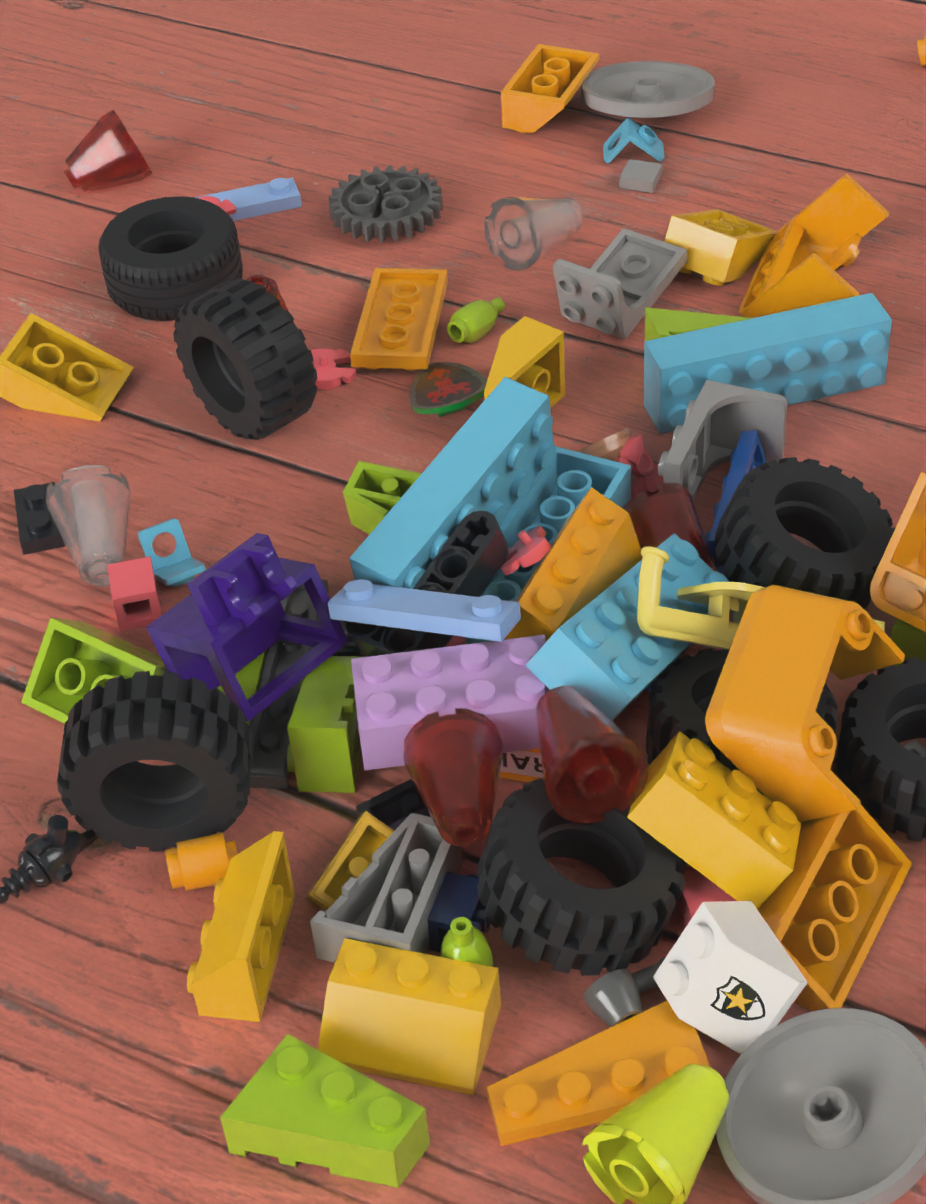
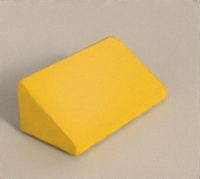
(349, 859)

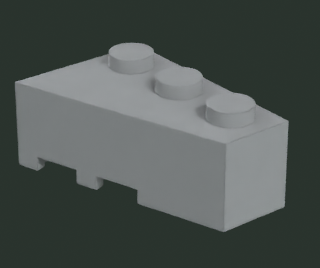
(392, 894)

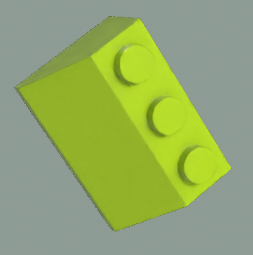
(76, 660)

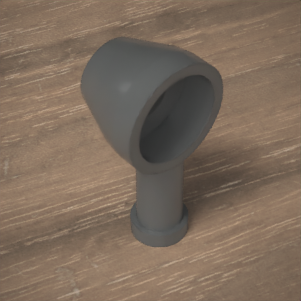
(617, 995)

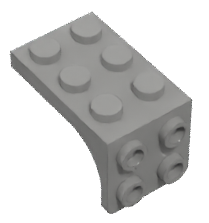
(619, 283)
(714, 429)

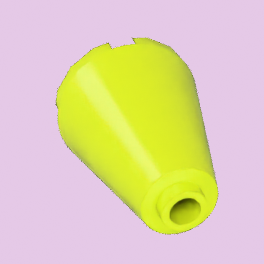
(659, 1139)

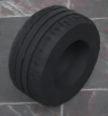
(168, 255)

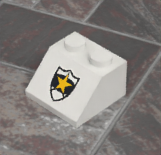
(729, 974)

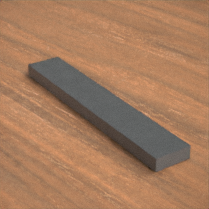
(269, 727)

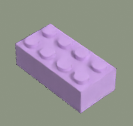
(481, 677)

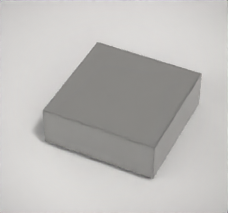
(640, 176)

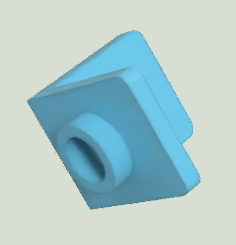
(639, 135)
(177, 567)

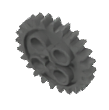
(385, 203)

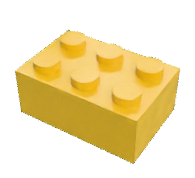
(717, 821)

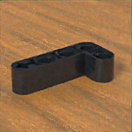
(473, 550)

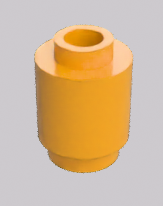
(199, 861)

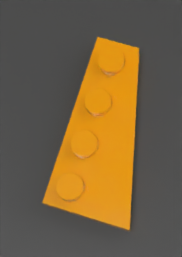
(594, 1076)

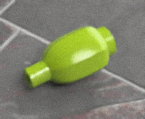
(474, 320)
(466, 943)

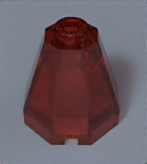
(106, 157)

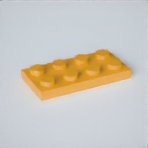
(399, 319)

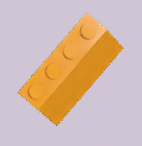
(583, 561)
(835, 902)

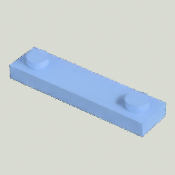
(262, 198)
(425, 611)

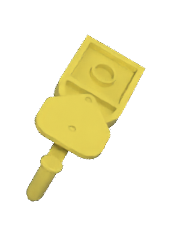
(687, 626)

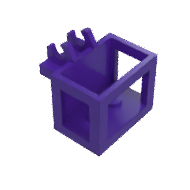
(238, 616)

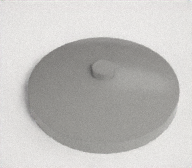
(648, 89)
(827, 1111)

